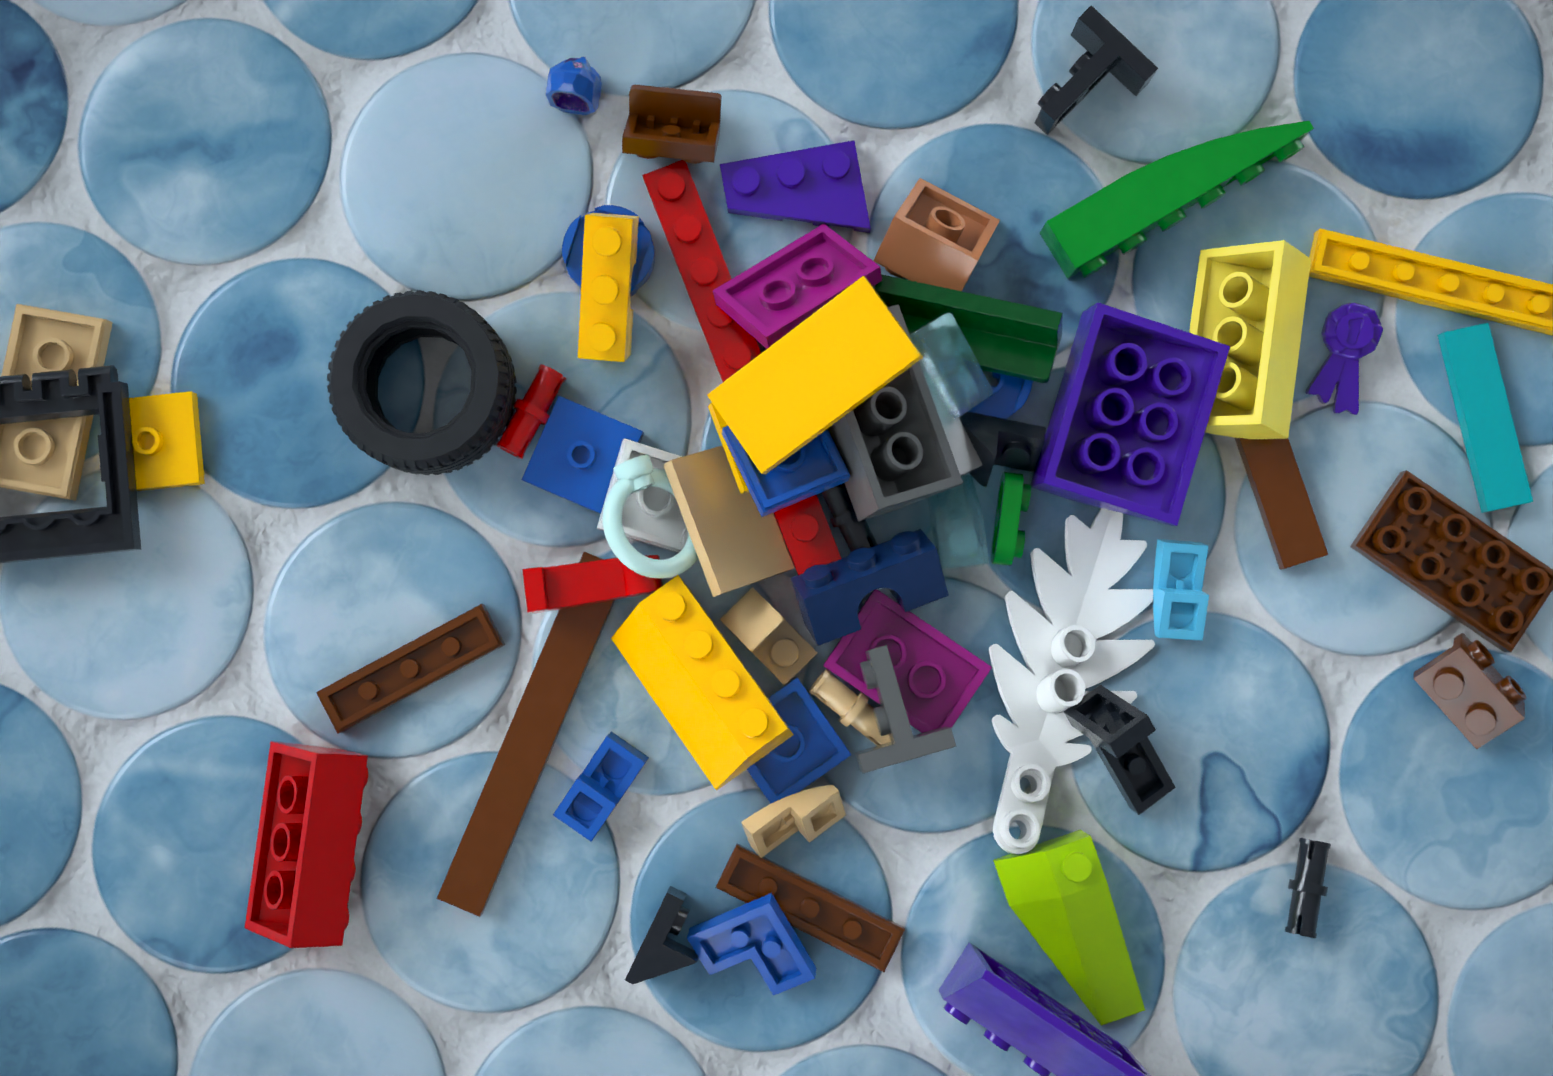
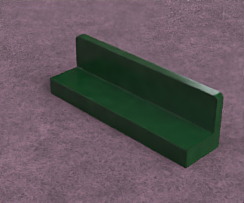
(1001, 333)

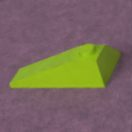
(1071, 915)

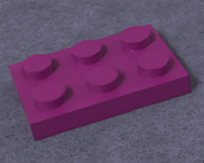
(793, 284)
(930, 668)

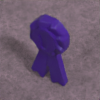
(1349, 335)

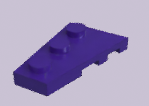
(800, 185)

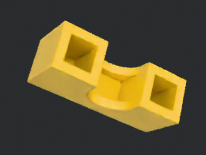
(606, 286)

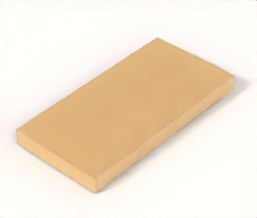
(49, 454)

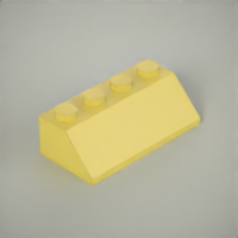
(1256, 306)

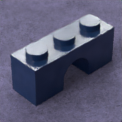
(833, 591)

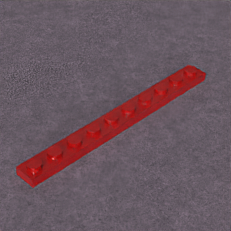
(731, 346)

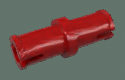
(531, 411)

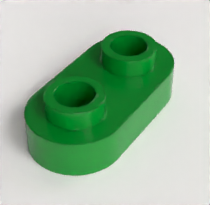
(1007, 539)

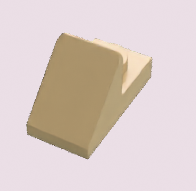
(768, 636)

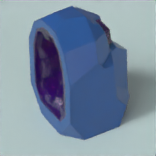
(574, 86)

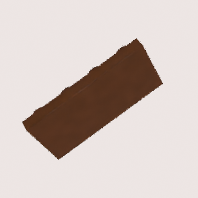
(1455, 561)

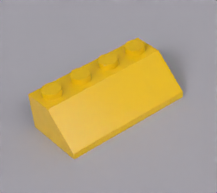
(699, 683)

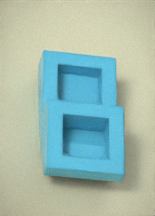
(1177, 590)

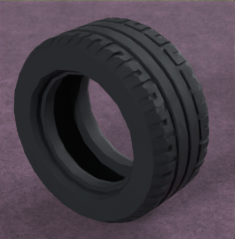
(375, 337)

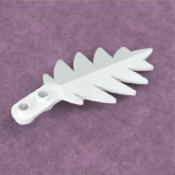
(1062, 663)

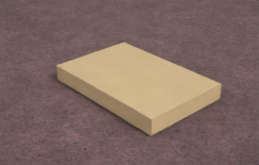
(724, 525)

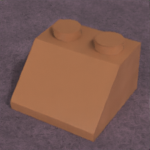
(935, 238)

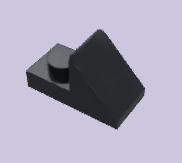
(1002, 443)
(658, 952)

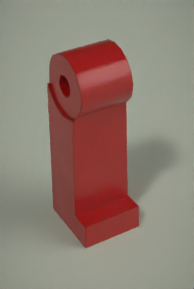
(583, 584)

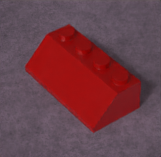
(306, 845)

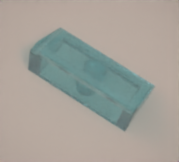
(951, 364)

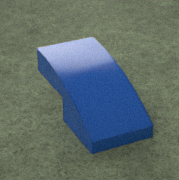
(600, 786)

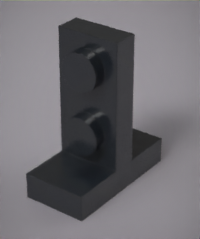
(1106, 52)
(1123, 744)

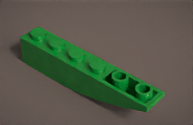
(1160, 194)

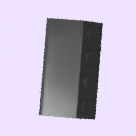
(895, 445)

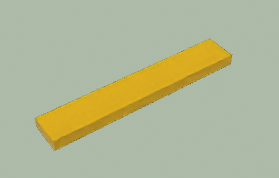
(1432, 281)

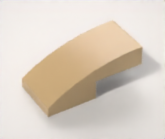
(806, 811)

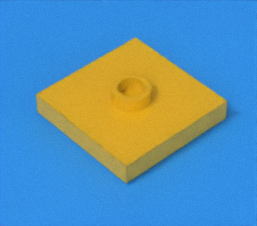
(166, 441)

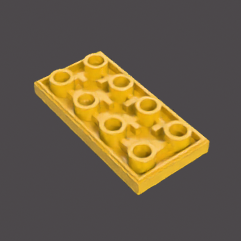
(814, 375)

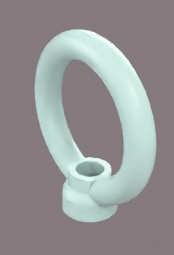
(634, 477)

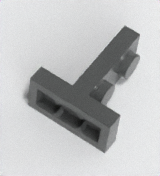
(893, 719)

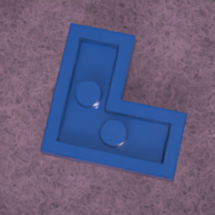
(759, 933)

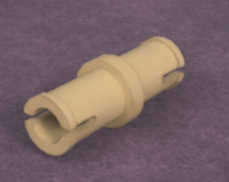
(848, 705)

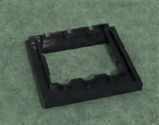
(79, 530)

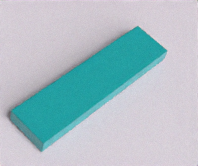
(1485, 418)

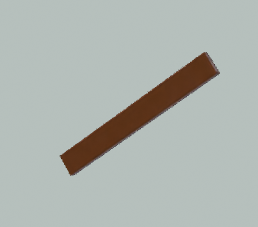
(523, 754)

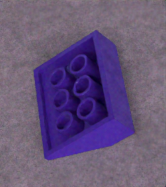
(1130, 415)
(1031, 1021)

